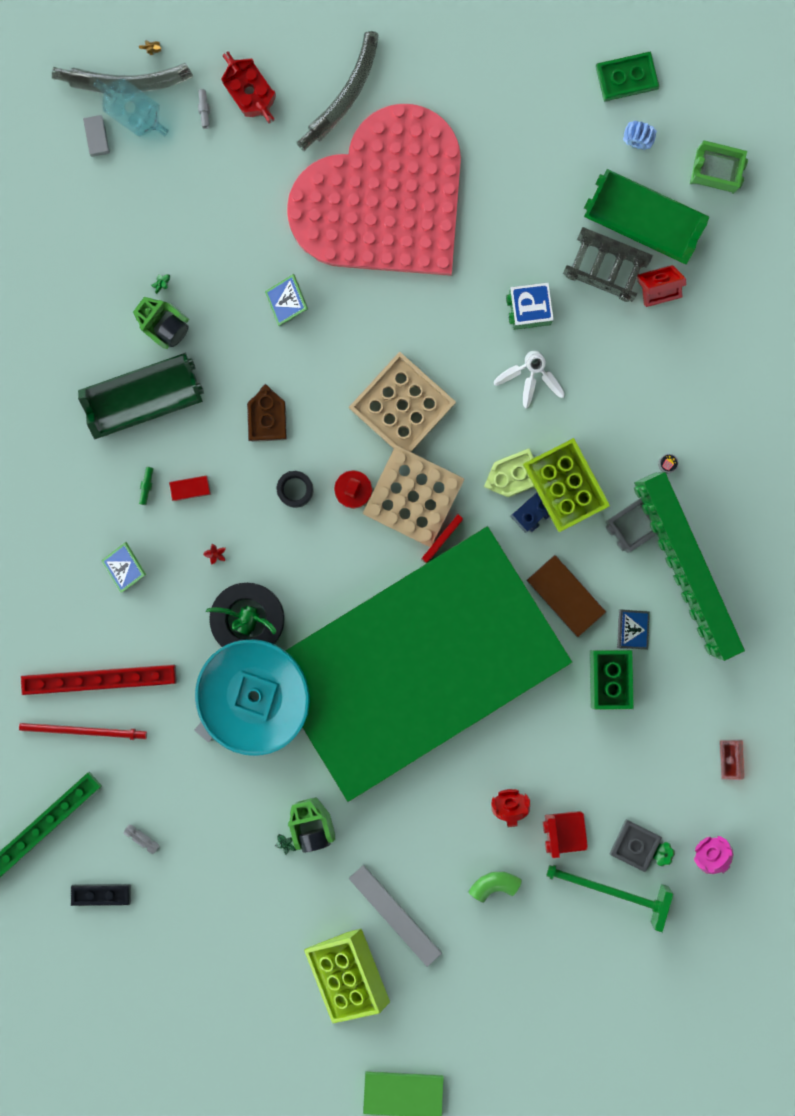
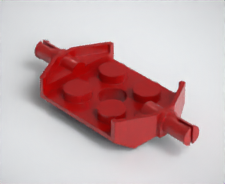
(245, 74)

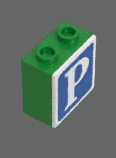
(530, 306)

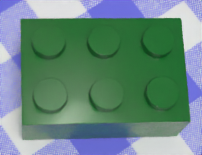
(611, 679)

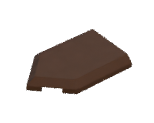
(266, 416)

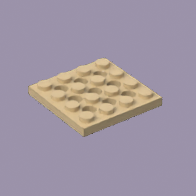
(415, 378)
(392, 518)

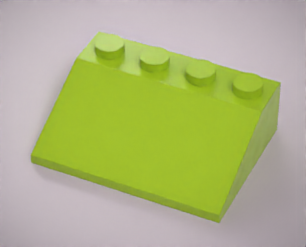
(566, 485)
(347, 977)

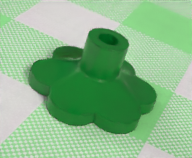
(664, 854)

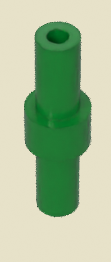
(146, 486)

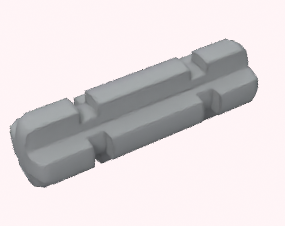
(141, 839)

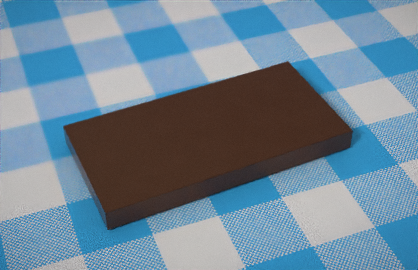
(566, 596)

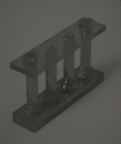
(620, 250)

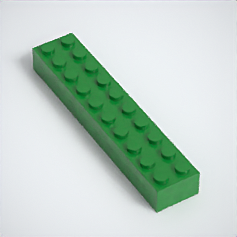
(689, 566)

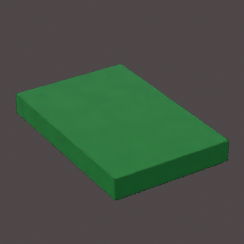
(627, 76)

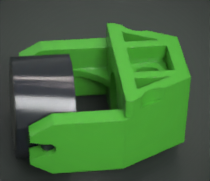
(172, 330)
(313, 839)

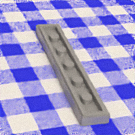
(395, 915)

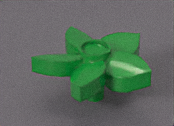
(161, 282)

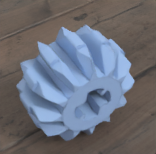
(639, 135)

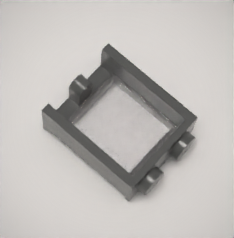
(630, 527)

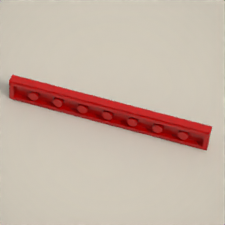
(98, 679)

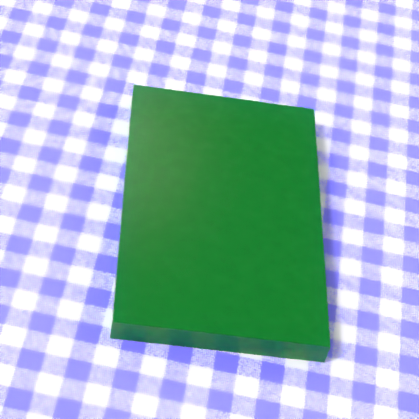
(423, 662)

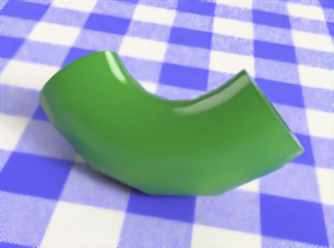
(493, 883)

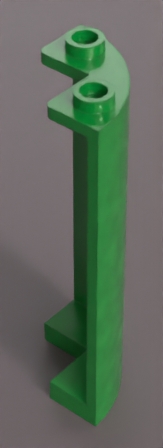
(646, 216)

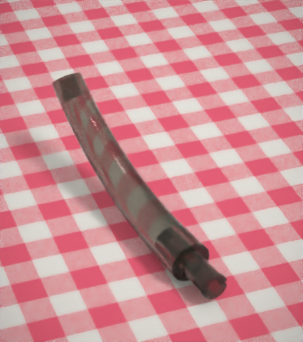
(85, 79)
(343, 102)

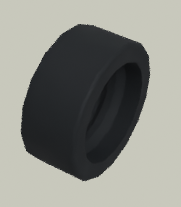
(294, 503)

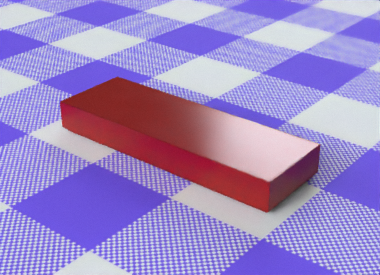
(442, 538)

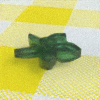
(285, 843)

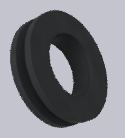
(238, 592)

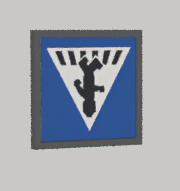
(633, 629)

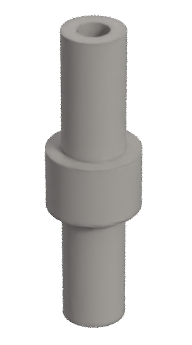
(203, 108)

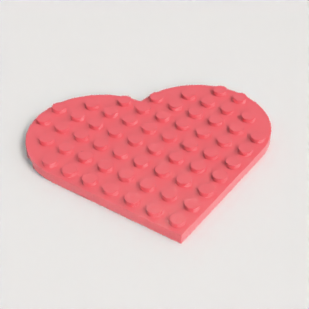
(386, 199)

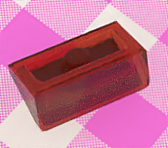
(732, 759)

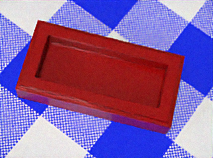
(189, 488)

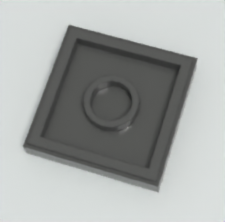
(635, 845)

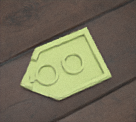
(509, 475)

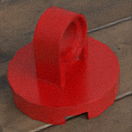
(353, 489)
(510, 806)

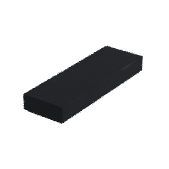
(100, 894)

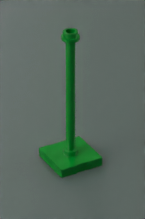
(659, 907)

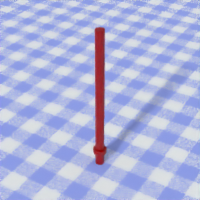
(132, 734)

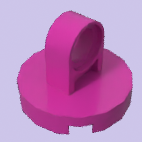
(714, 855)

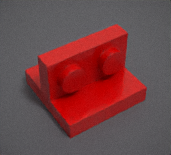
(661, 285)

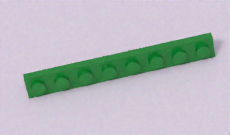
(47, 821)

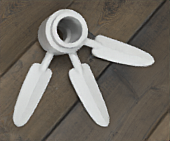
(530, 382)

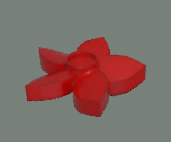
(215, 554)

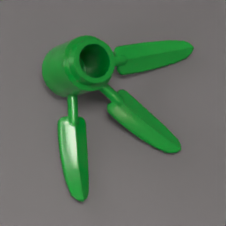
(246, 619)

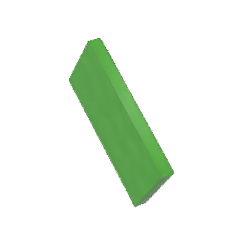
(403, 1094)

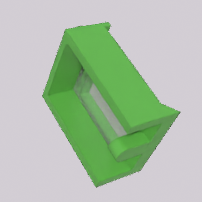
(719, 166)

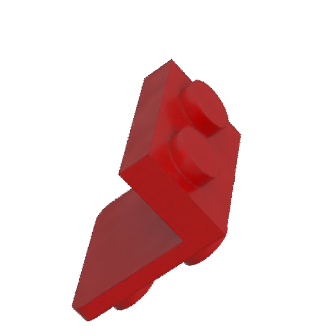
(565, 833)

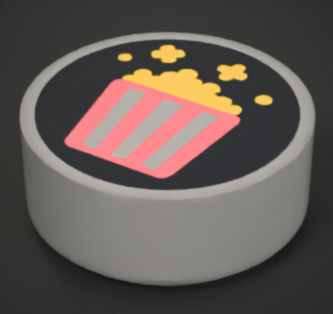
(668, 463)

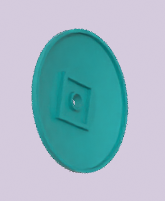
(231, 713)

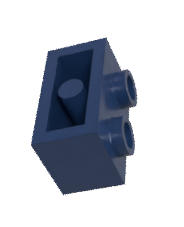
(530, 514)

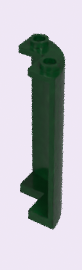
(140, 395)

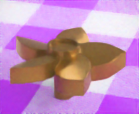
(151, 47)

